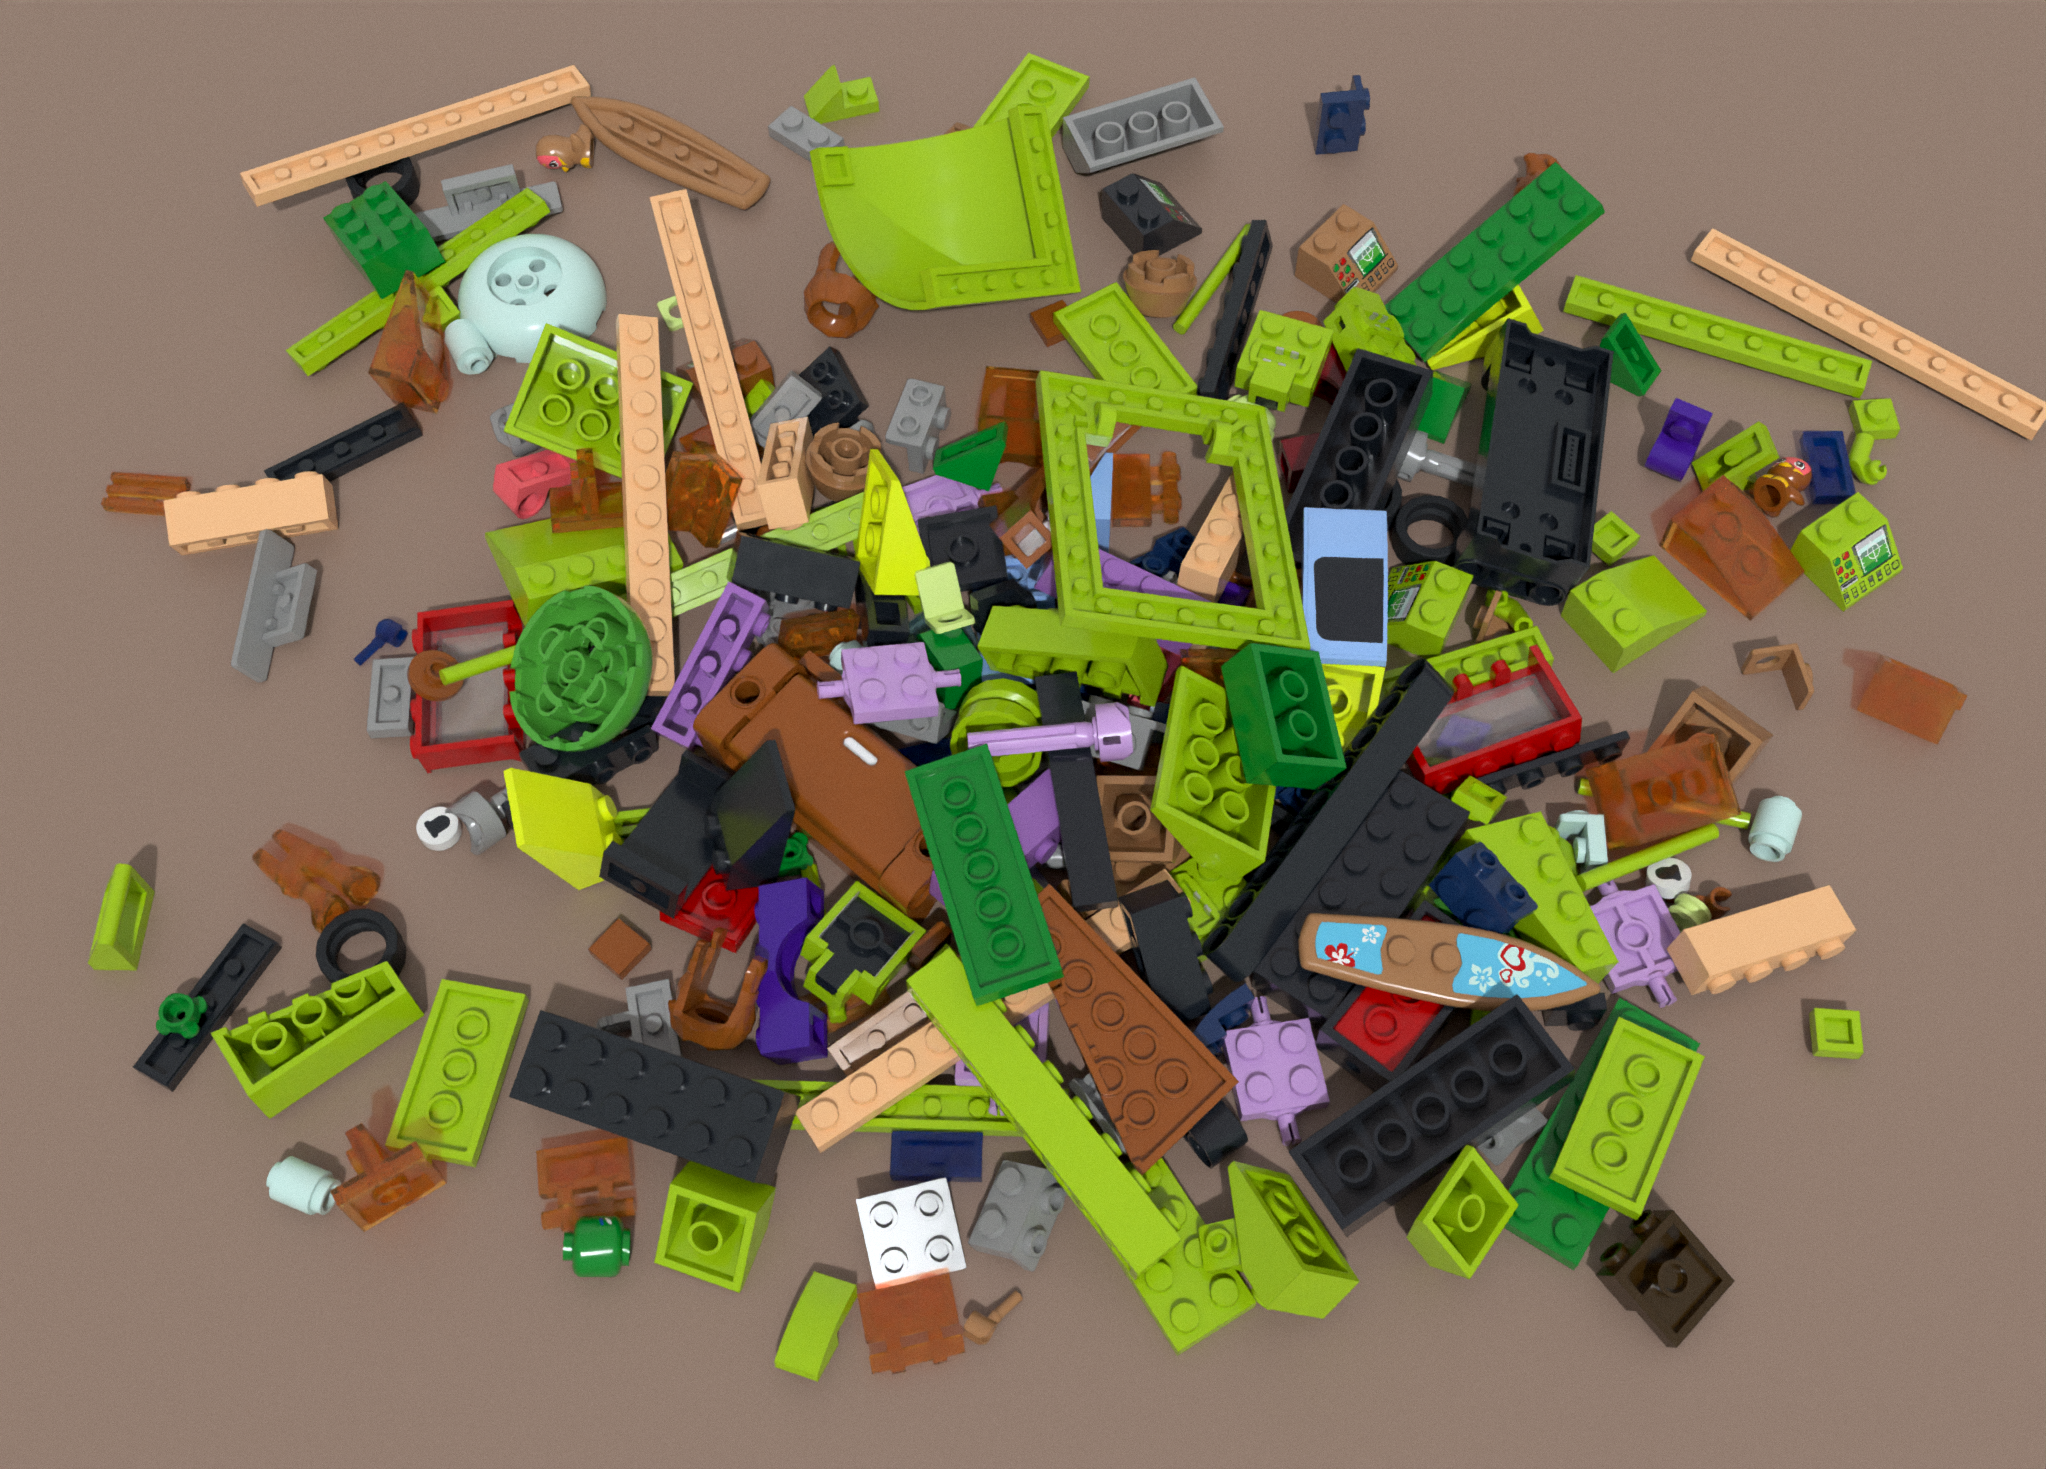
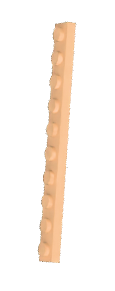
(413, 135)
(1872, 334)
(710, 351)
(645, 489)
(927, 1052)

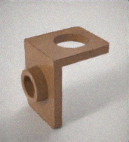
(1488, 623)
(1789, 660)

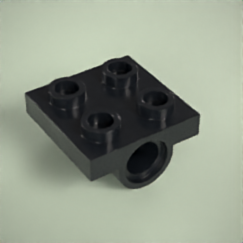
(841, 395)

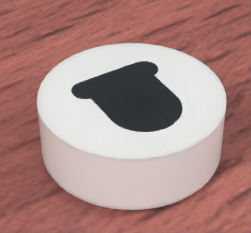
(438, 829)
(1670, 877)

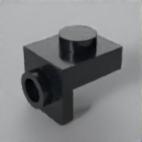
(1001, 594)
(1578, 1015)

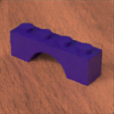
(788, 1027)

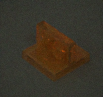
(700, 493)
(585, 502)
(1911, 699)
(383, 1181)

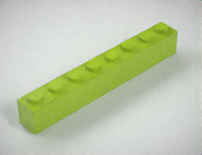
(1046, 1117)

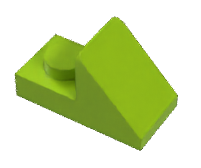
(834, 101)
(1738, 458)

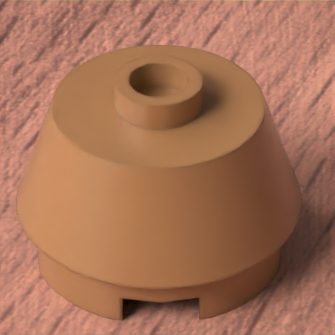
(1159, 284)
(840, 460)

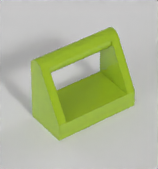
(122, 921)

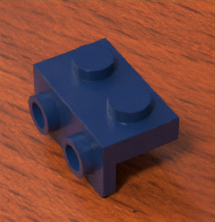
(1341, 119)
(1482, 891)

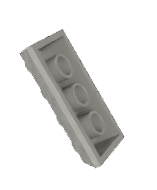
(1139, 126)

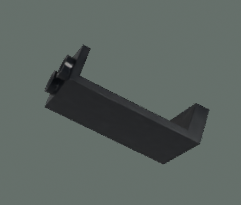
(668, 848)

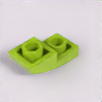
(814, 1326)

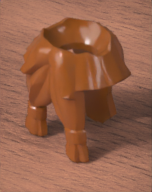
(827, 285)
(708, 1019)

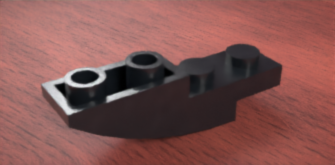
(881, 616)

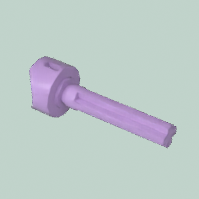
(1108, 731)

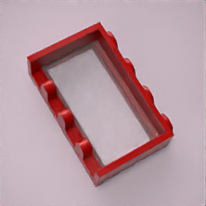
(480, 719)
(1497, 725)

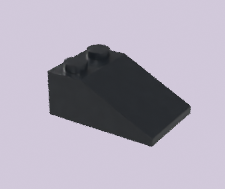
(751, 821)

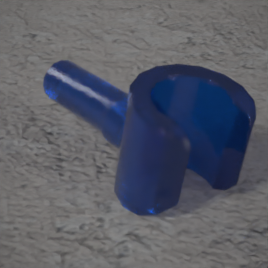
(386, 632)

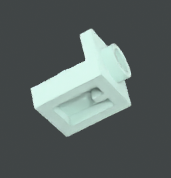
(1588, 837)

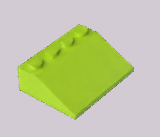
(574, 400)
(546, 563)
(1203, 783)

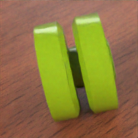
(1000, 706)

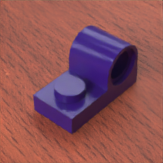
(1678, 440)

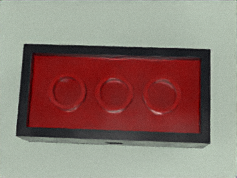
(1381, 1032)

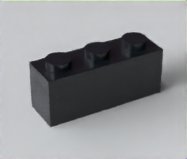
(793, 572)
(1167, 948)

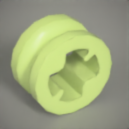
(1689, 912)

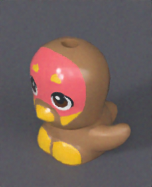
(565, 152)

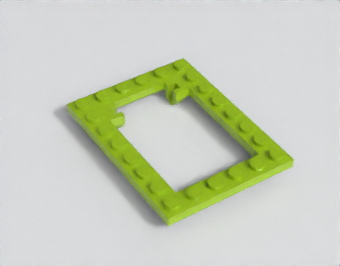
(1085, 412)

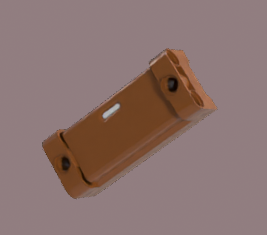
(840, 775)

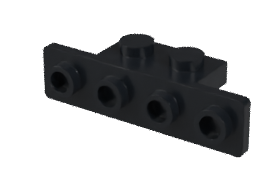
(1564, 763)
(587, 766)

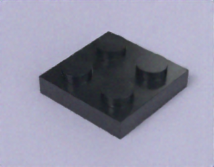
(968, 544)

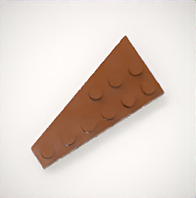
(1137, 1051)

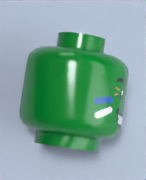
(597, 1246)

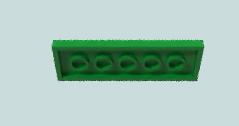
(1493, 260)
(983, 875)
(1549, 1212)

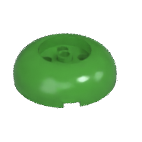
(567, 684)

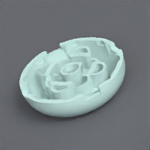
(508, 290)

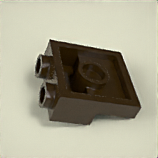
(1664, 1275)

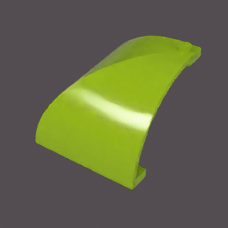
(952, 215)

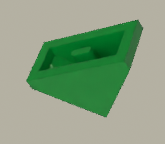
(1632, 362)
(1444, 406)
(973, 457)
(951, 652)

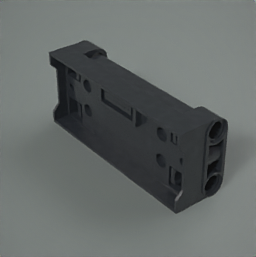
(1536, 466)

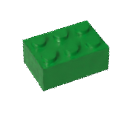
(383, 238)
(1282, 716)

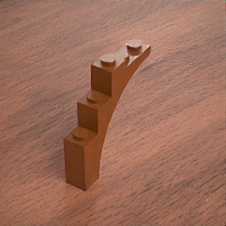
(1026, 523)

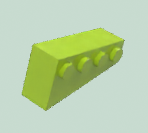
(1035, 645)
(1563, 916)
(316, 1037)

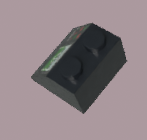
(1146, 215)

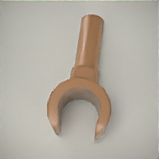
(981, 1328)

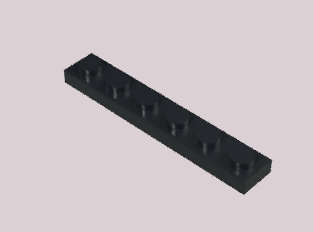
(1238, 311)

